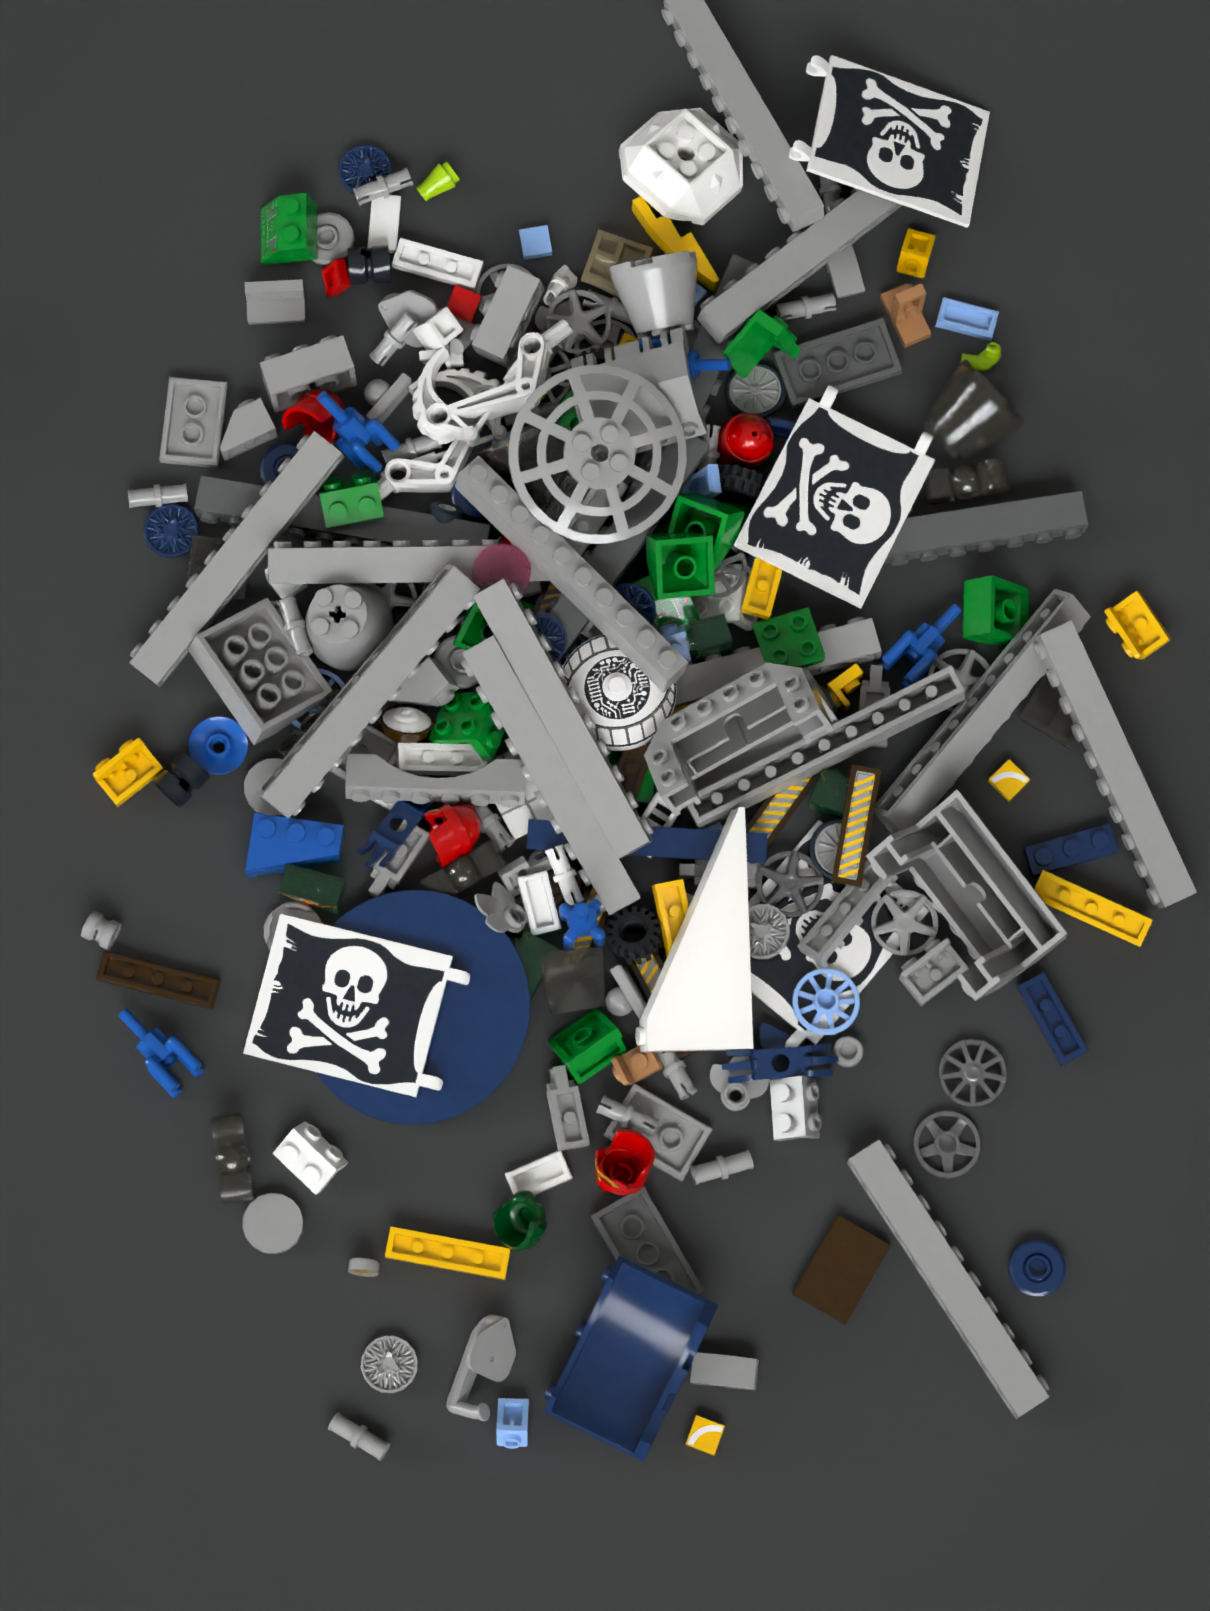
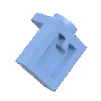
(676, 637)
(512, 1422)

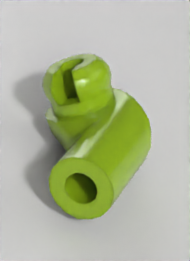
(986, 358)

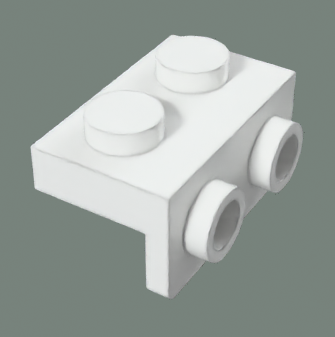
(310, 1156)

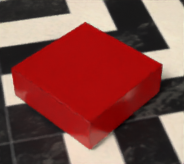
(336, 278)
(464, 303)

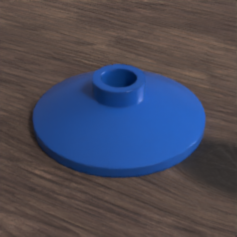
(213, 732)

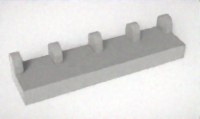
(843, 916)

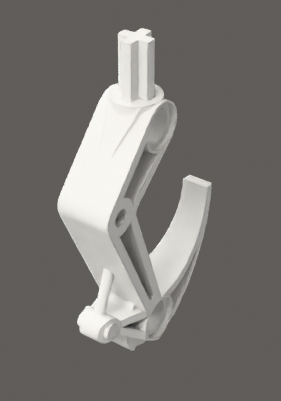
(520, 382)
(424, 472)

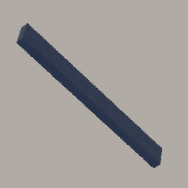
(666, 842)

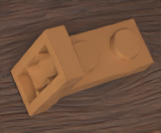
(905, 309)

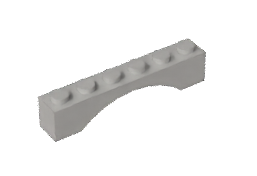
(375, 779)

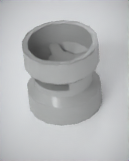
(101, 930)

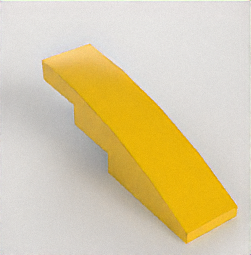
(668, 239)

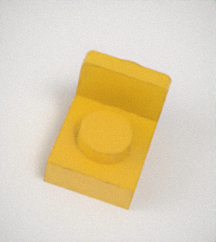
(915, 253)
(847, 682)

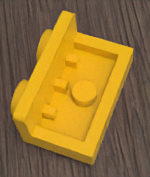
(1137, 626)
(127, 771)

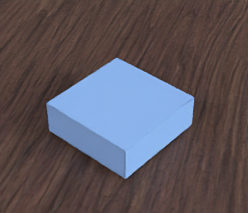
(535, 242)

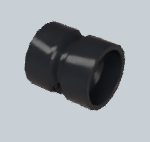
(369, 265)
(187, 770)

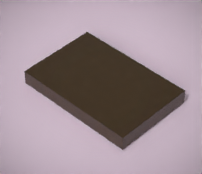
(841, 1270)

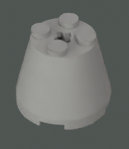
(658, 292)
(347, 624)

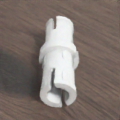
(564, 875)

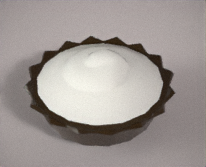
(406, 723)

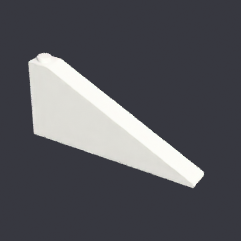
(706, 979)

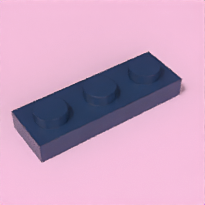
(1071, 850)
(1052, 1019)

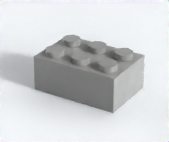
(507, 315)
(306, 369)

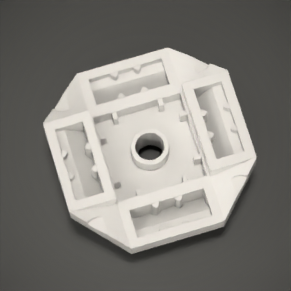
(676, 187)

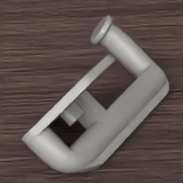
(395, 304)
(488, 1354)

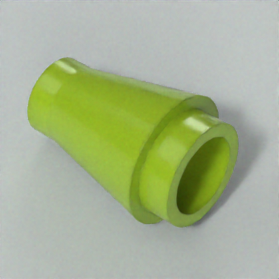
(438, 181)

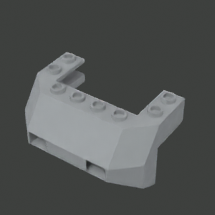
(734, 730)
(975, 891)

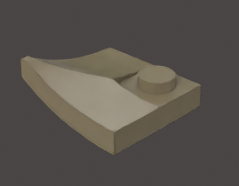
(607, 252)

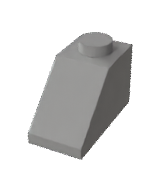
(247, 429)
(429, 686)

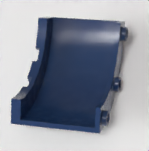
(630, 1358)

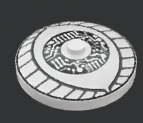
(617, 694)

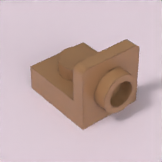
(635, 1066)

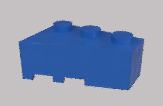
(291, 841)

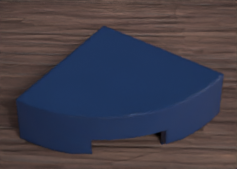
(771, 1037)

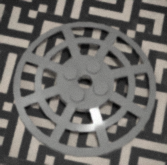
(583, 467)

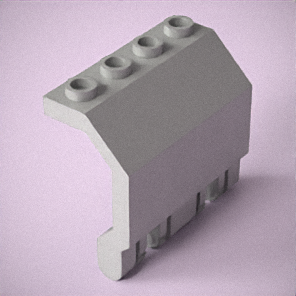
(664, 368)

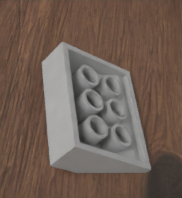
(257, 671)

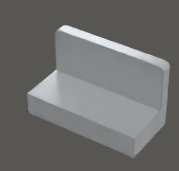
(275, 302)

